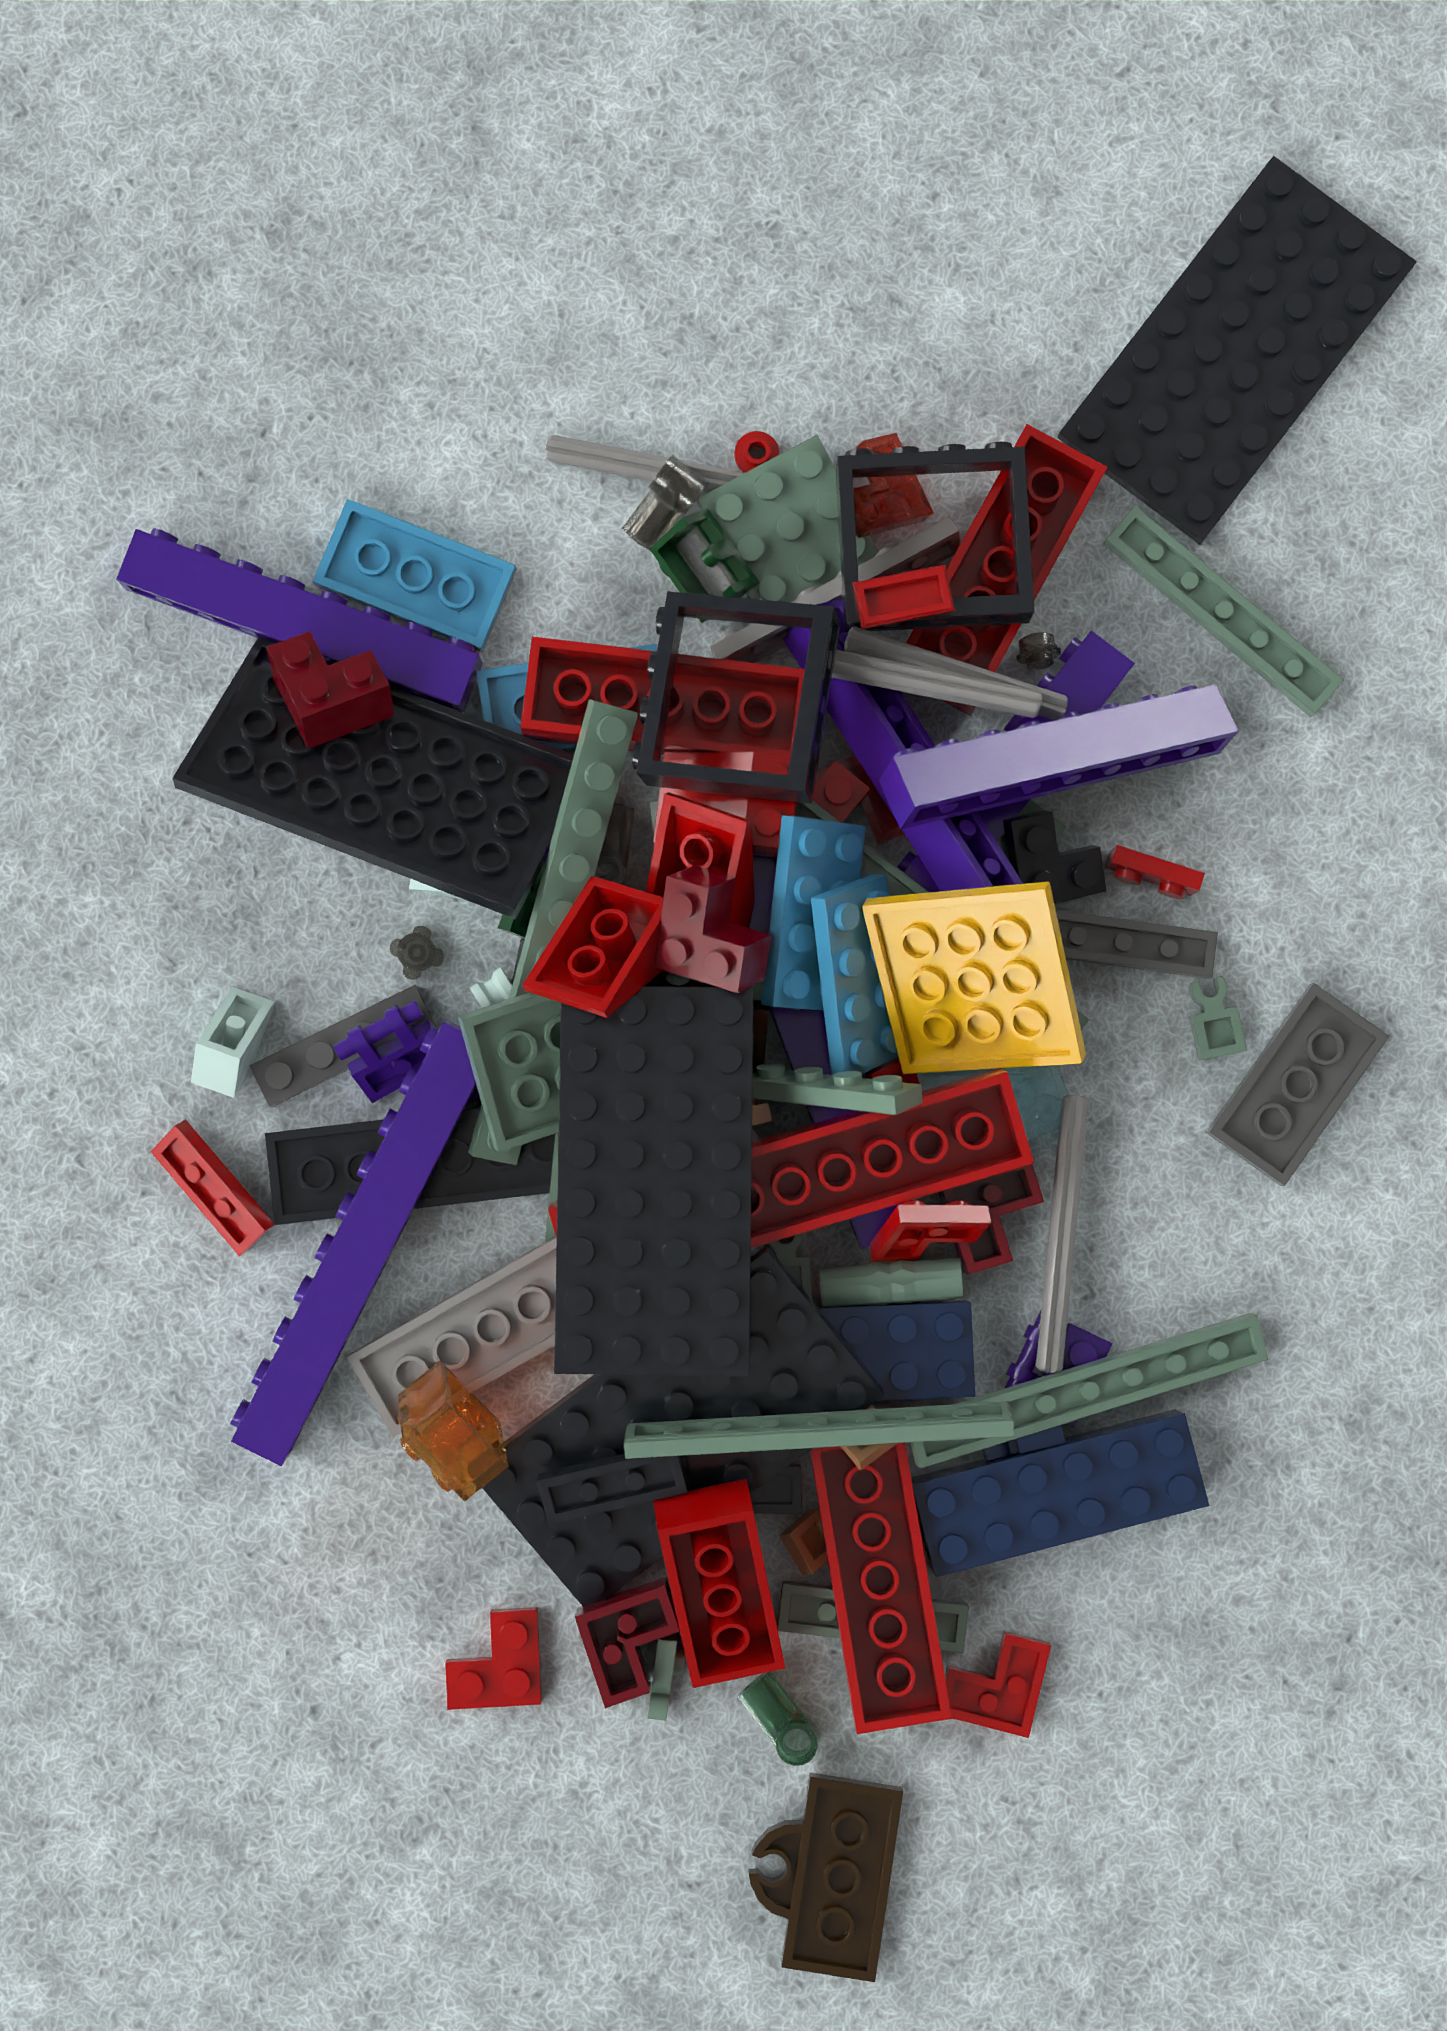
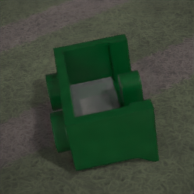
(703, 558)

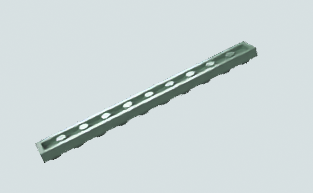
(571, 854)

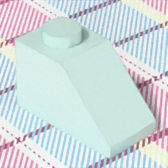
(231, 1042)

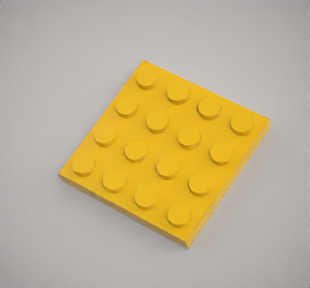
(975, 978)

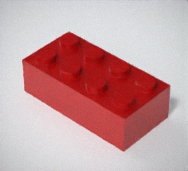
(719, 1583)

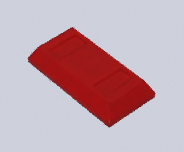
(903, 596)

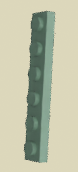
(1223, 611)

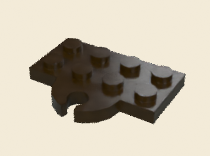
(833, 1875)

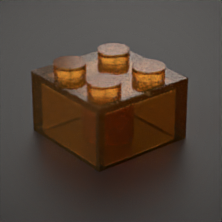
(451, 1432)

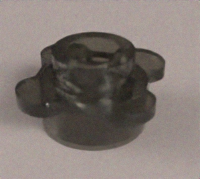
(404, 949)

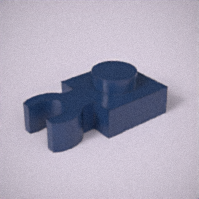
(1031, 1442)

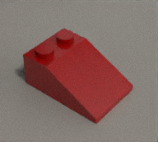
(763, 813)
(707, 838)
(600, 949)

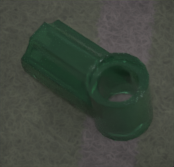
(777, 1715)

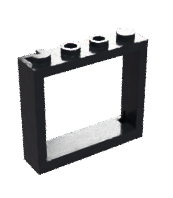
(948, 459)
(801, 777)

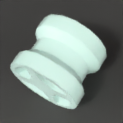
(494, 990)

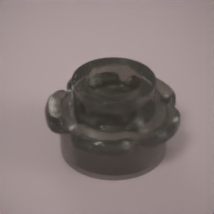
(1038, 651)

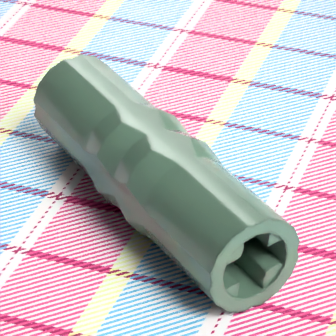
(891, 1283)

